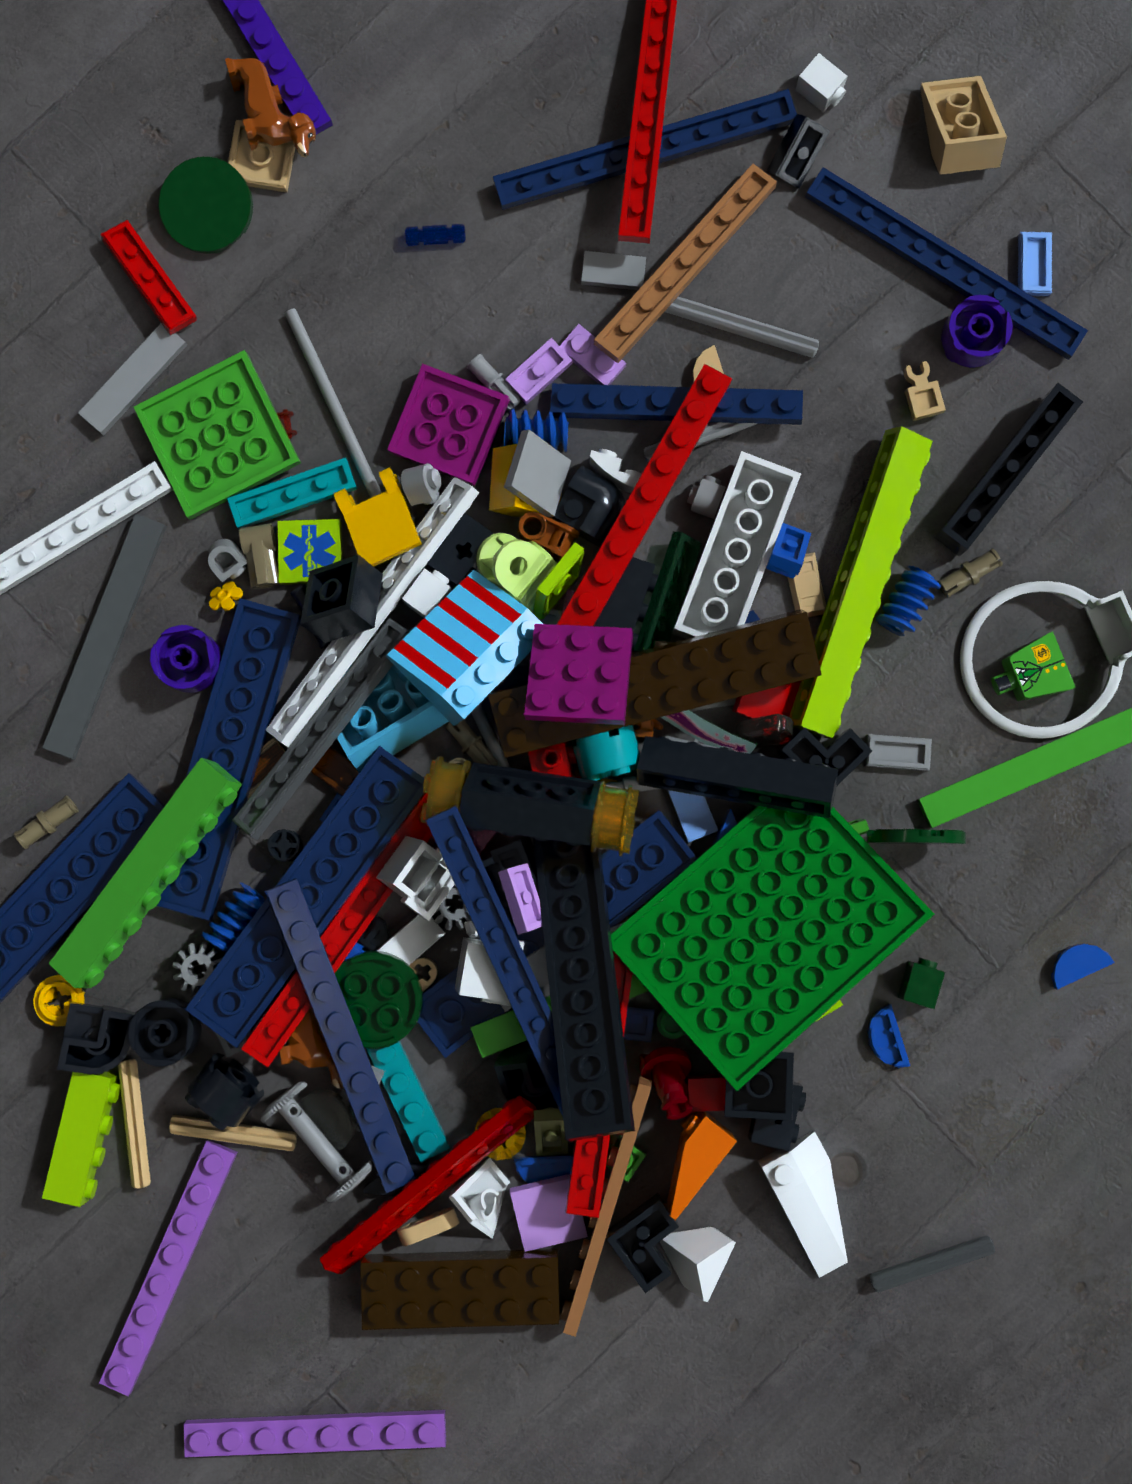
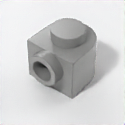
(421, 484)
(707, 496)
(226, 559)

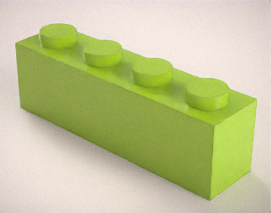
(81, 1137)

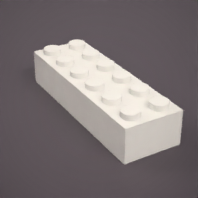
(737, 547)

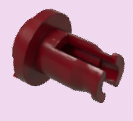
(667, 1070)

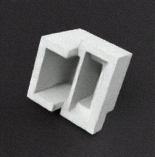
(417, 876)
(476, 974)

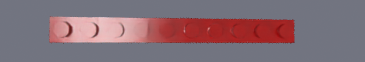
(647, 121)
(646, 498)
(338, 941)

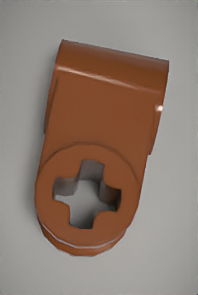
(549, 535)

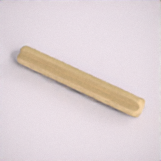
(134, 1123)
(241, 1134)

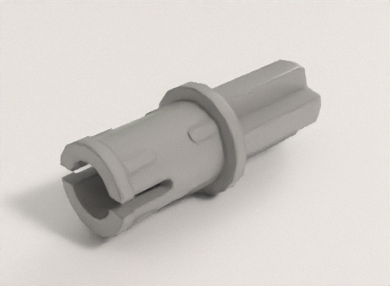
(491, 379)

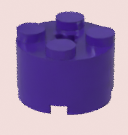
(992, 331)
(172, 648)

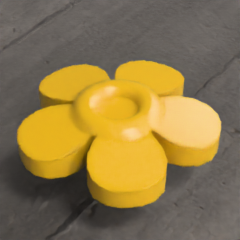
(225, 596)

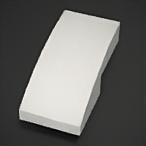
(609, 466)

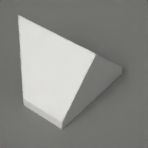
(481, 1196)
(698, 1258)

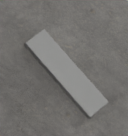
(132, 379)

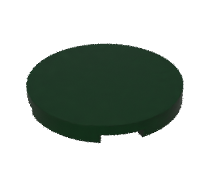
(205, 204)
(916, 836)
(381, 997)

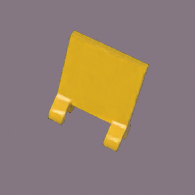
(381, 524)

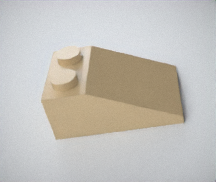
(962, 125)

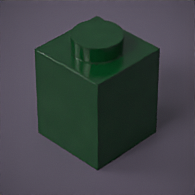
(921, 983)

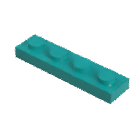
(291, 493)
(410, 1101)

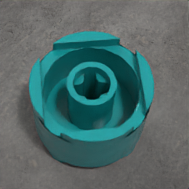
(607, 753)

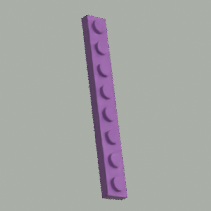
(168, 1268)
(314, 1433)

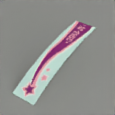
(708, 732)

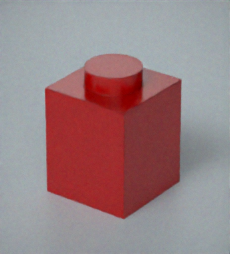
(706, 1092)

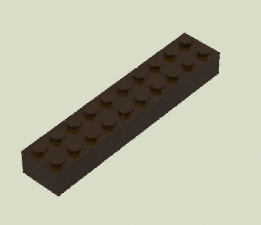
(679, 679)

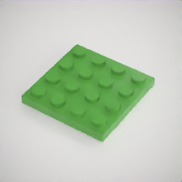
(217, 434)

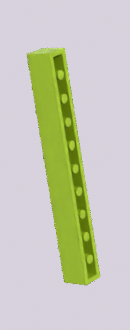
(861, 580)

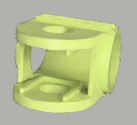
(516, 567)

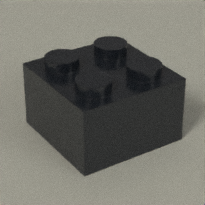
(341, 599)
(766, 1094)

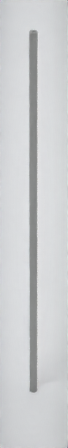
(370, 483)

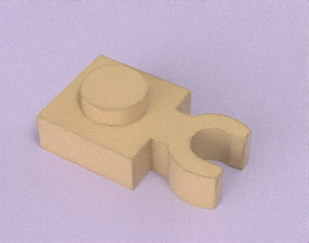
(924, 396)

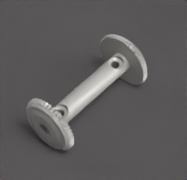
(317, 1142)

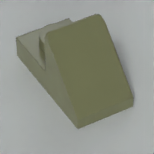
(549, 1132)

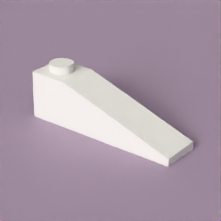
(808, 1197)

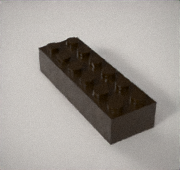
(460, 1289)

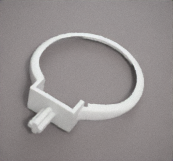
(1113, 627)

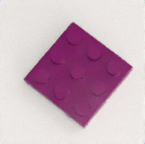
(448, 424)
(579, 674)

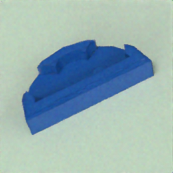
(1077, 963)
(886, 1038)
(543, 1167)

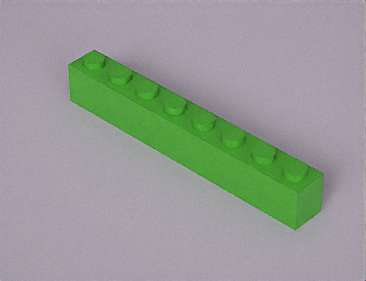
(145, 874)

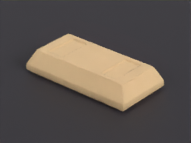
(807, 588)

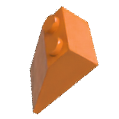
(699, 1153)

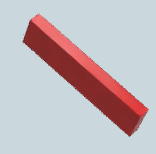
(148, 277)

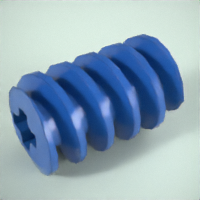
(548, 429)
(907, 601)
(236, 920)

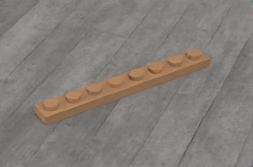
(685, 263)
(592, 1248)

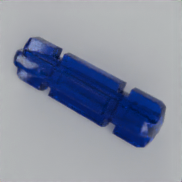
(435, 234)

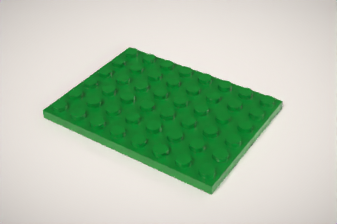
(767, 934)

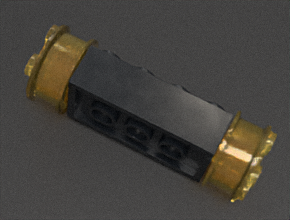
(533, 804)

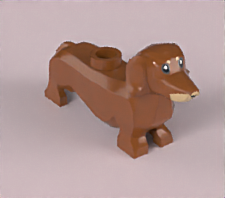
(264, 119)
(309, 1047)

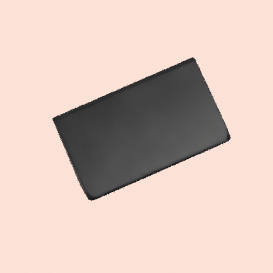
(798, 150)

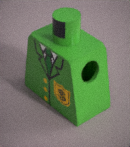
(1035, 671)

